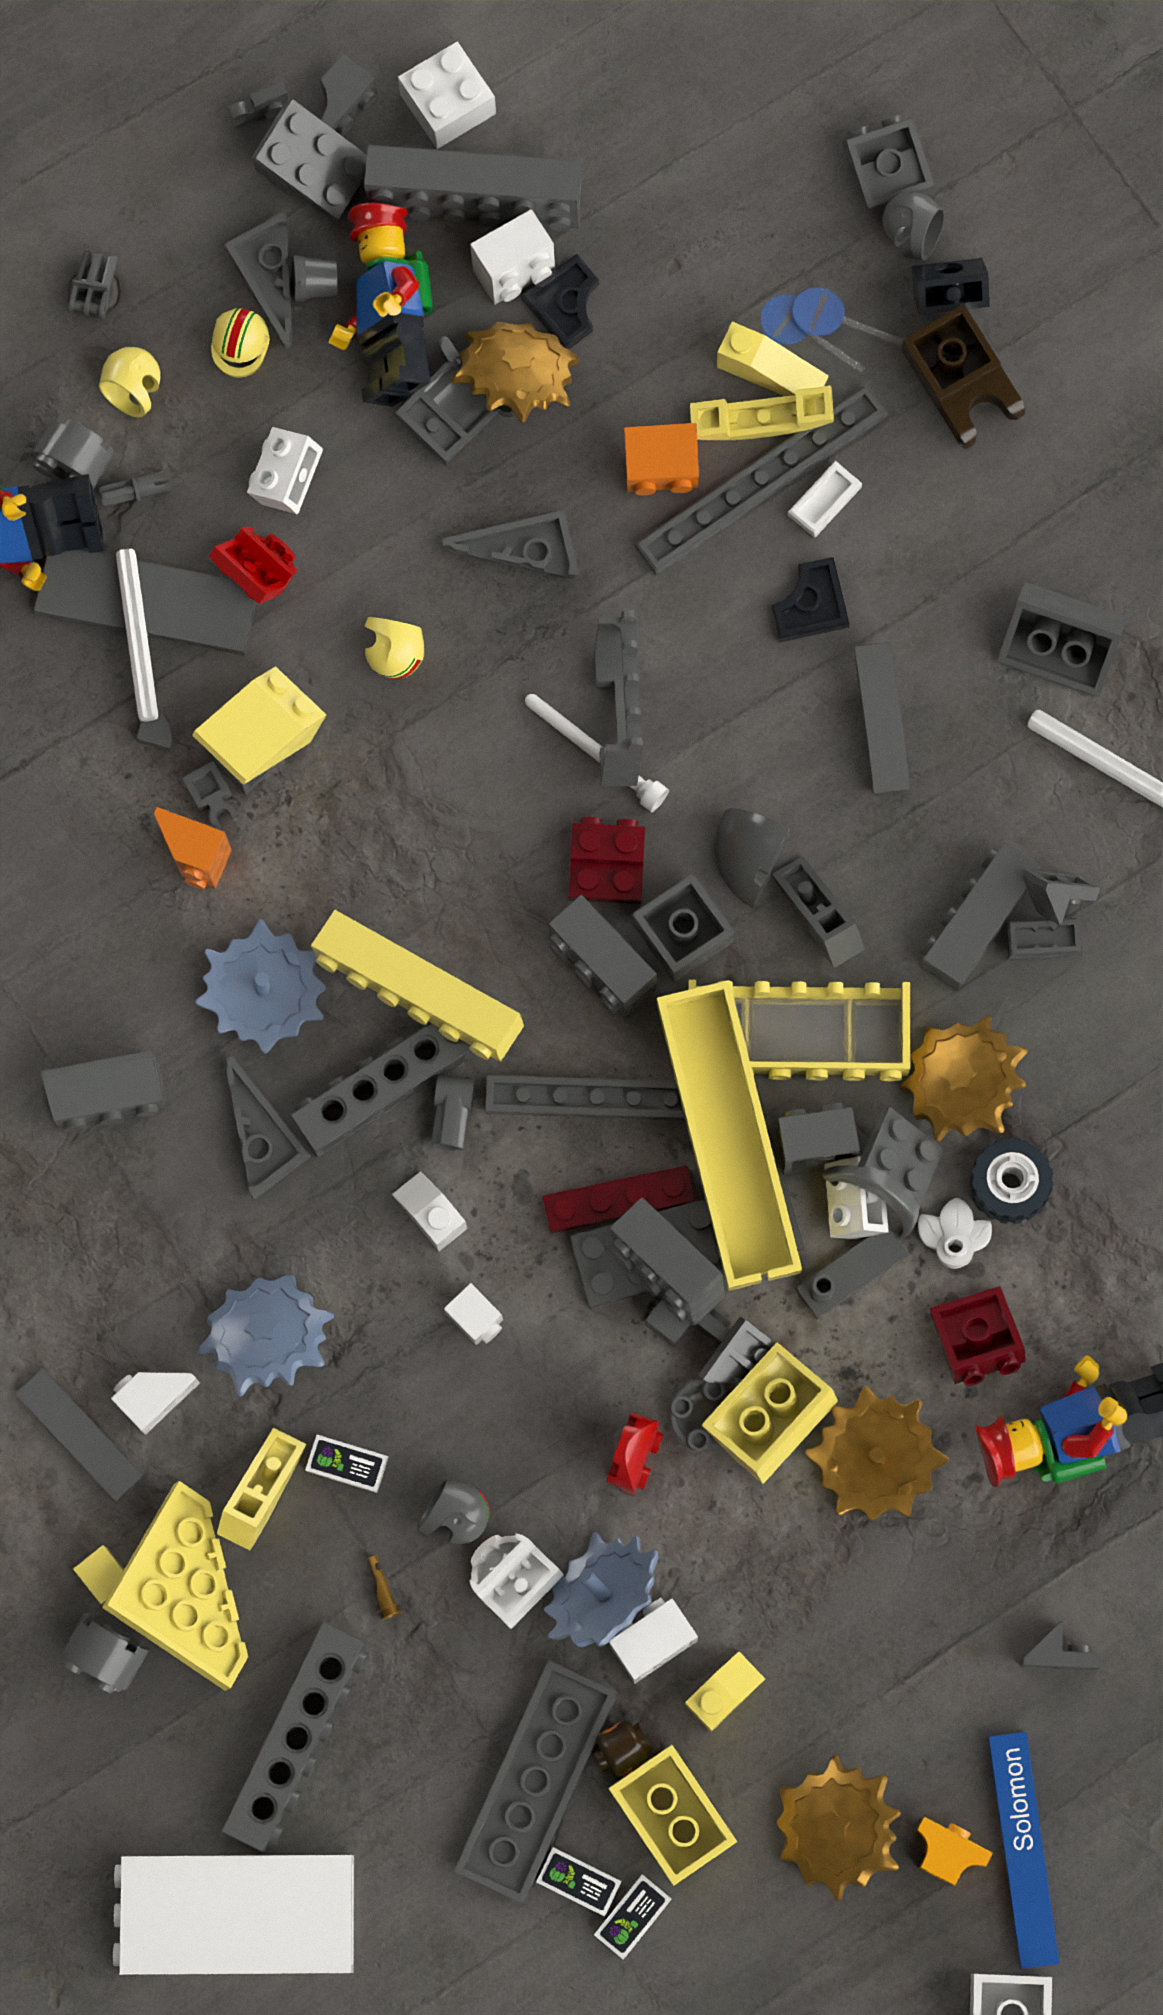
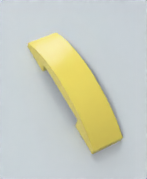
(763, 417)

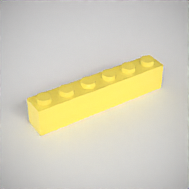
(417, 986)

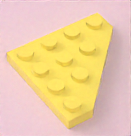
(179, 1590)

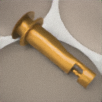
(384, 1595)

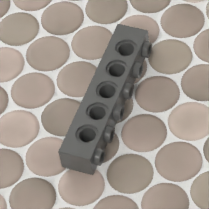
(357, 1114)
(242, 1821)

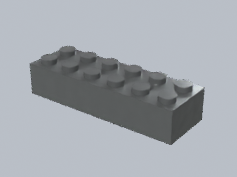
(474, 186)

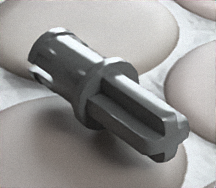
(134, 488)

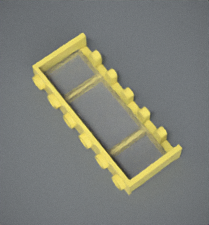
(825, 1030)

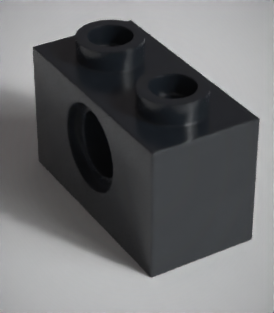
(950, 285)

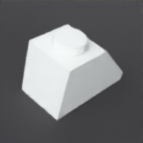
(430, 1211)
(152, 1396)

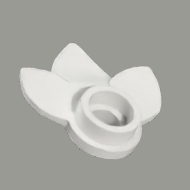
(954, 1228)

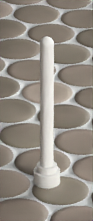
(649, 792)

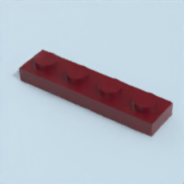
(614, 1198)

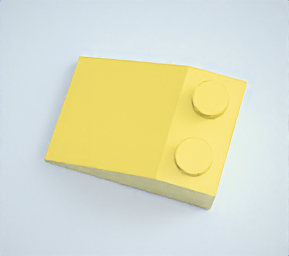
(260, 726)

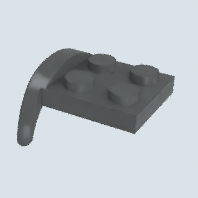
(444, 413)
(894, 1166)

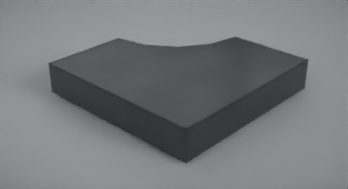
(562, 301)
(814, 605)

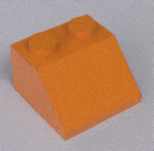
(661, 458)
(196, 848)

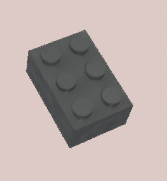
(601, 957)
(666, 1262)

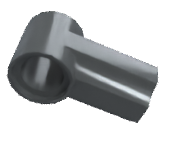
(453, 1102)

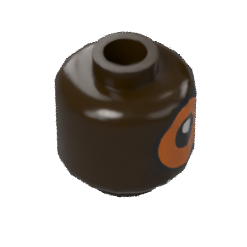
(622, 1748)

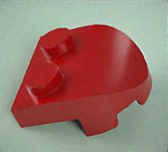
(256, 564)
(636, 1443)

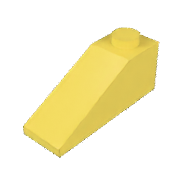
(766, 362)
(260, 1489)

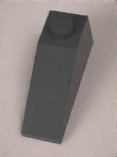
(819, 912)

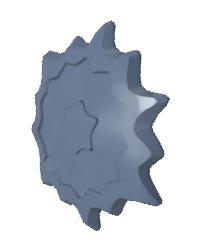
(262, 987)
(265, 1333)
(602, 1591)

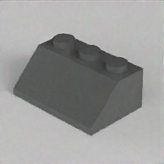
(1062, 639)
(104, 1090)

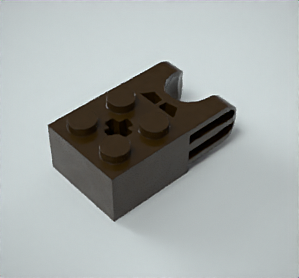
(963, 383)

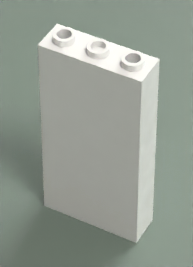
(235, 1914)

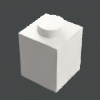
(474, 1315)

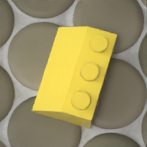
(770, 1412)

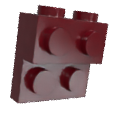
(607, 861)
(978, 1336)

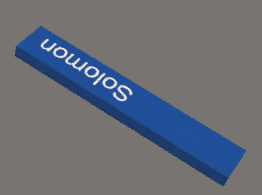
(1023, 1850)

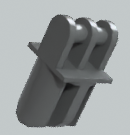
(92, 286)

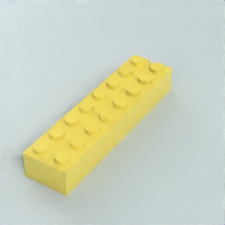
(728, 1135)

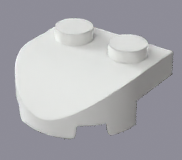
(511, 1576)

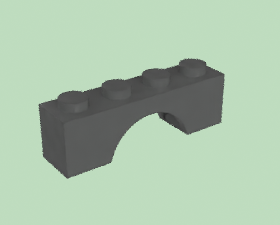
(347, 93)

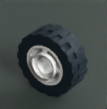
(1017, 1159)

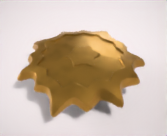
(516, 367)
(964, 1078)
(877, 1455)
(837, 1827)

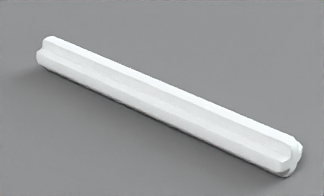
(137, 635)
(1097, 756)

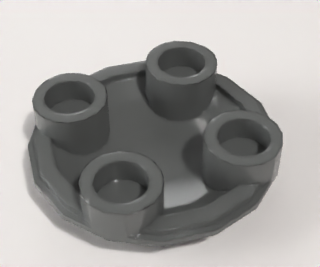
(691, 1408)

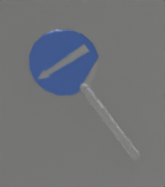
(823, 312)
(780, 327)

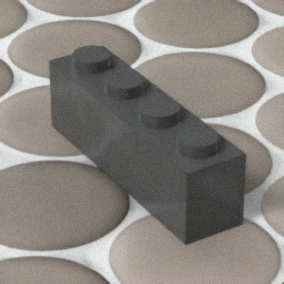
(979, 917)

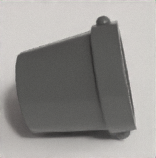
(313, 278)

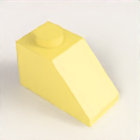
(724, 1691)

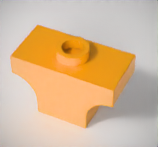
(949, 1851)

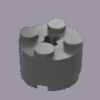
(70, 451)
(104, 1653)

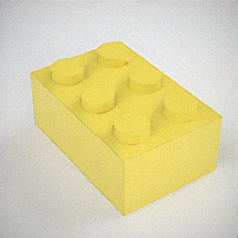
(672, 1815)

